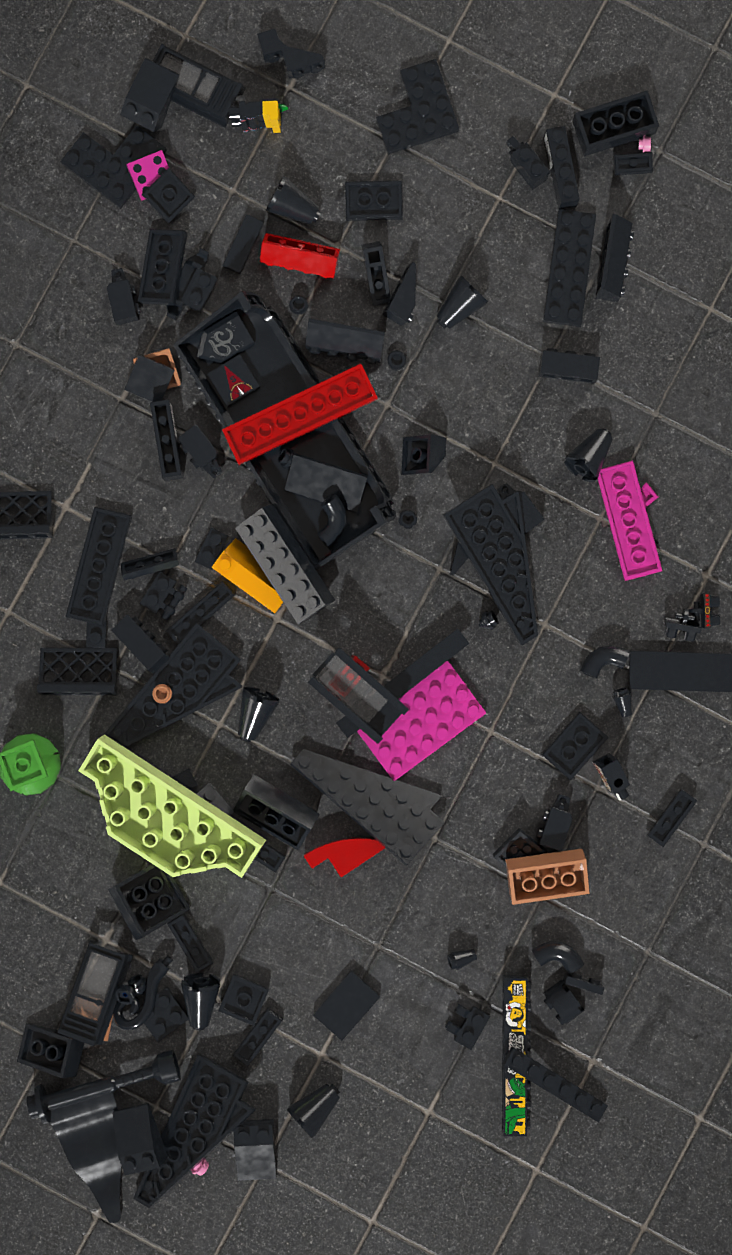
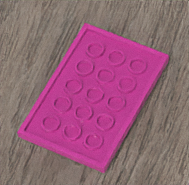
(437, 713)

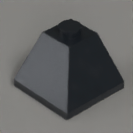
(422, 453)

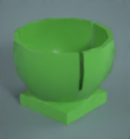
(29, 764)

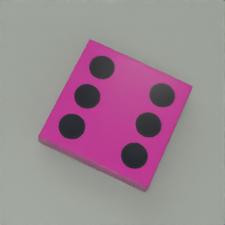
(147, 171)

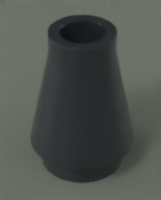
(623, 701)
(459, 959)

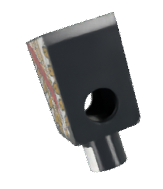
(612, 775)

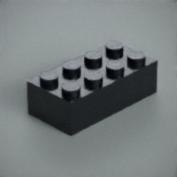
(615, 123)

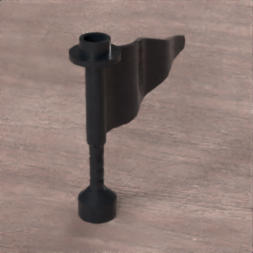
(86, 1126)

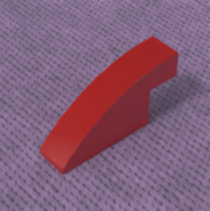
(344, 853)

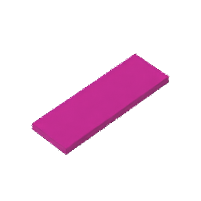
(629, 521)

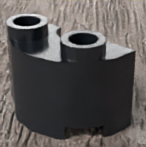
(563, 1002)

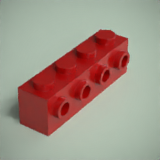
(299, 255)

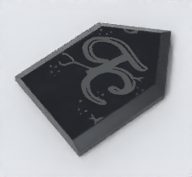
(224, 339)

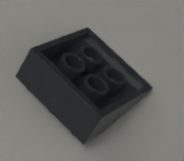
(148, 900)

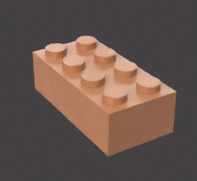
(547, 876)

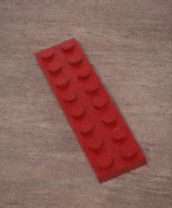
(300, 414)

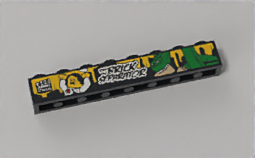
(515, 1034)

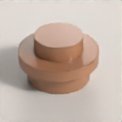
(162, 693)

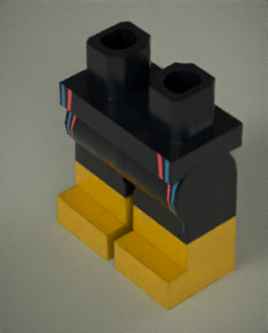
(256, 115)

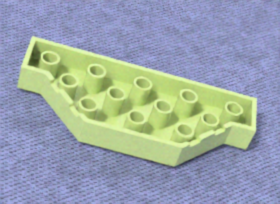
(165, 818)

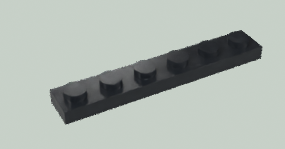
(554, 1084)

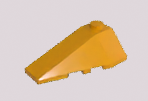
(242, 569)

